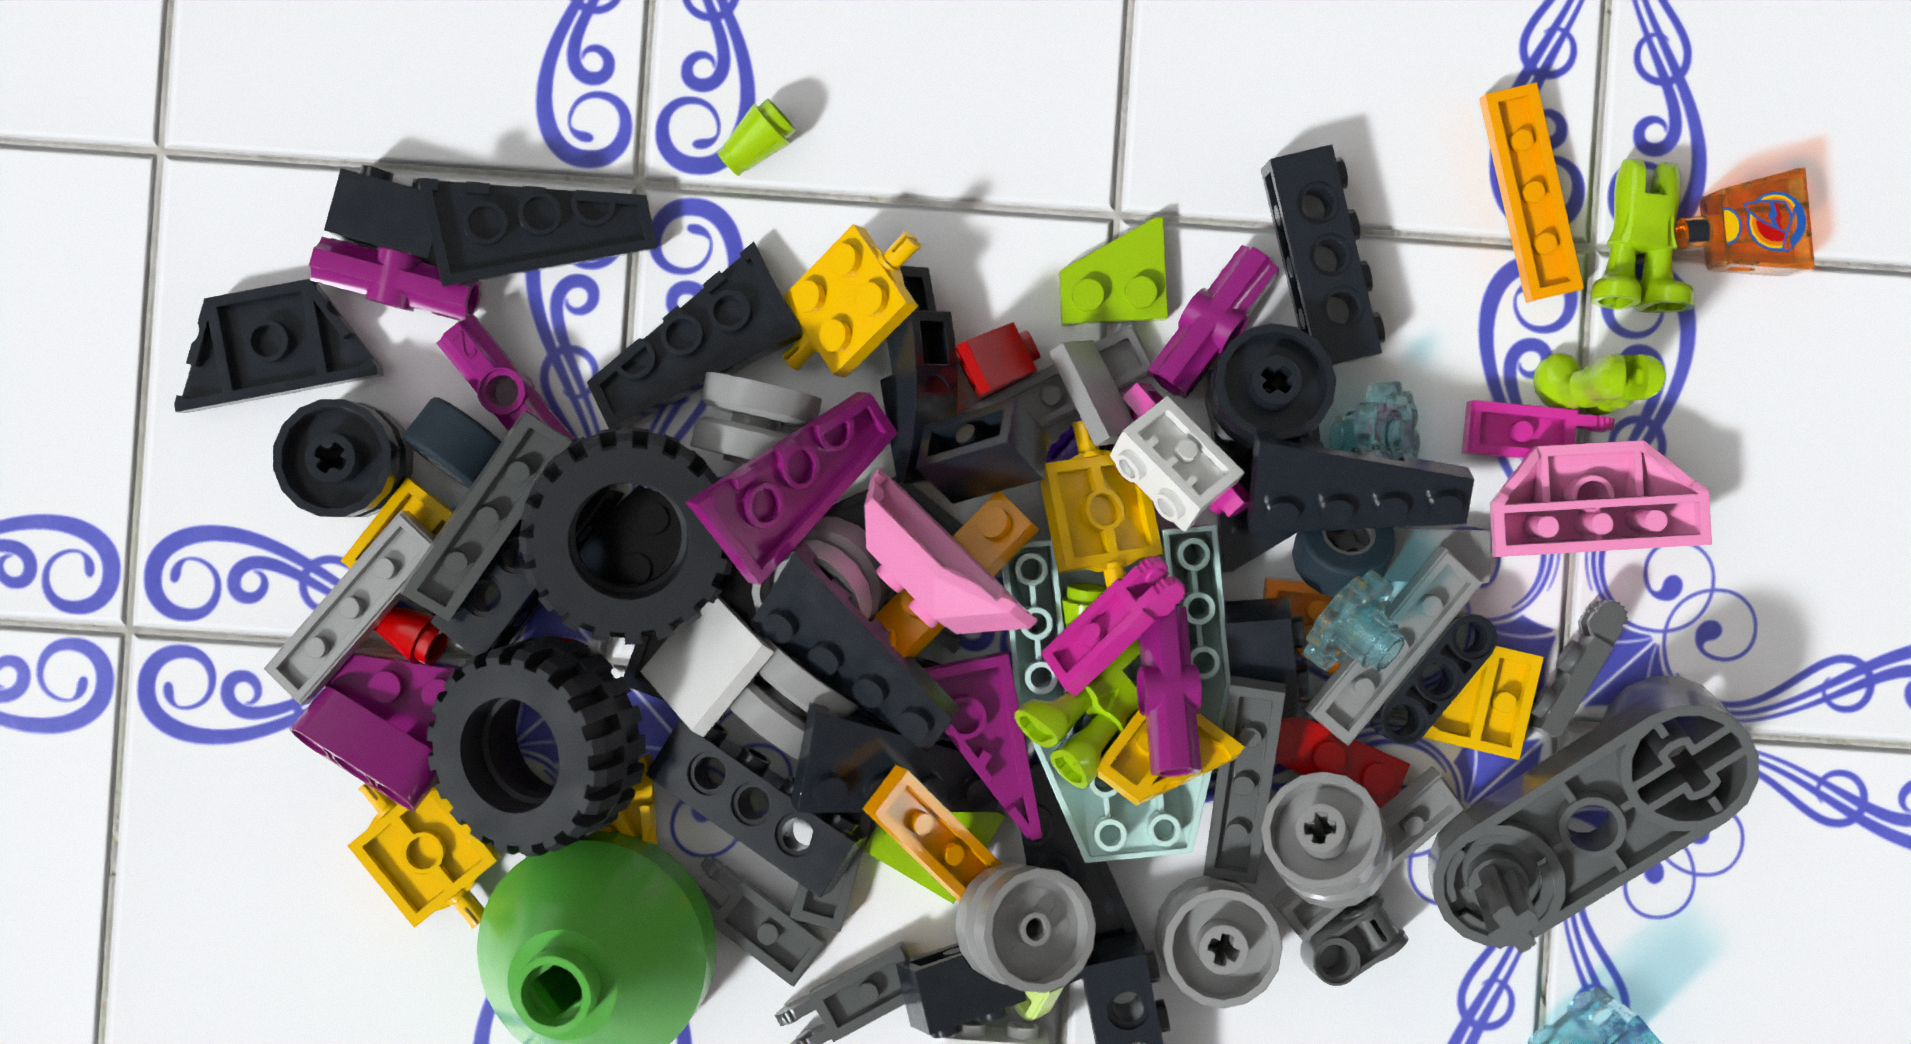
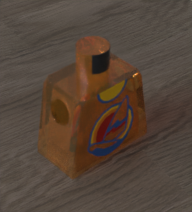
(1754, 227)

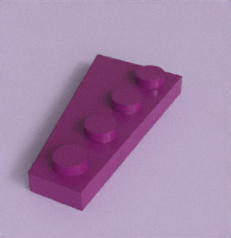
(787, 489)

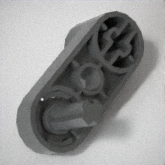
(1653, 805)

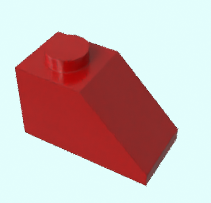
(997, 359)

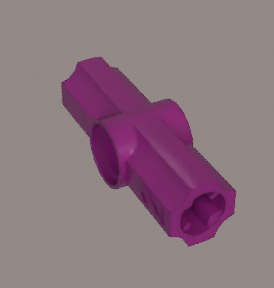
(391, 279)
(1213, 320)
(485, 365)
(1170, 696)

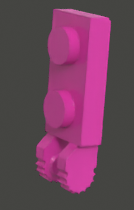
(1515, 429)
(1112, 623)

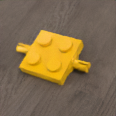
(850, 300)
(1096, 513)
(423, 857)

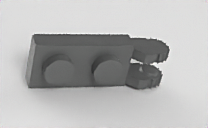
(1579, 667)
(761, 924)
(850, 998)

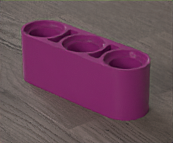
(367, 747)

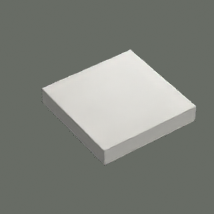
(706, 665)

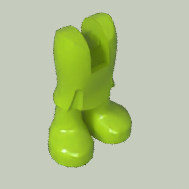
(1644, 226)
(1602, 386)
(1107, 700)

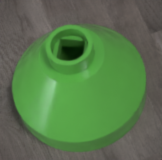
(597, 945)

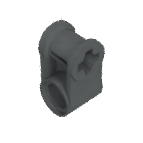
(1357, 940)

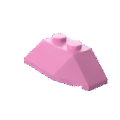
(1598, 501)
(933, 566)

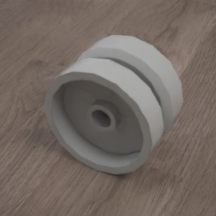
(756, 417)
(843, 554)
(781, 703)
(1355, 836)
(1025, 927)
(1236, 966)

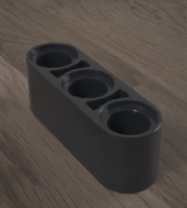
(1457, 670)

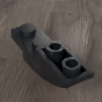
(922, 374)

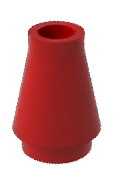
(413, 635)

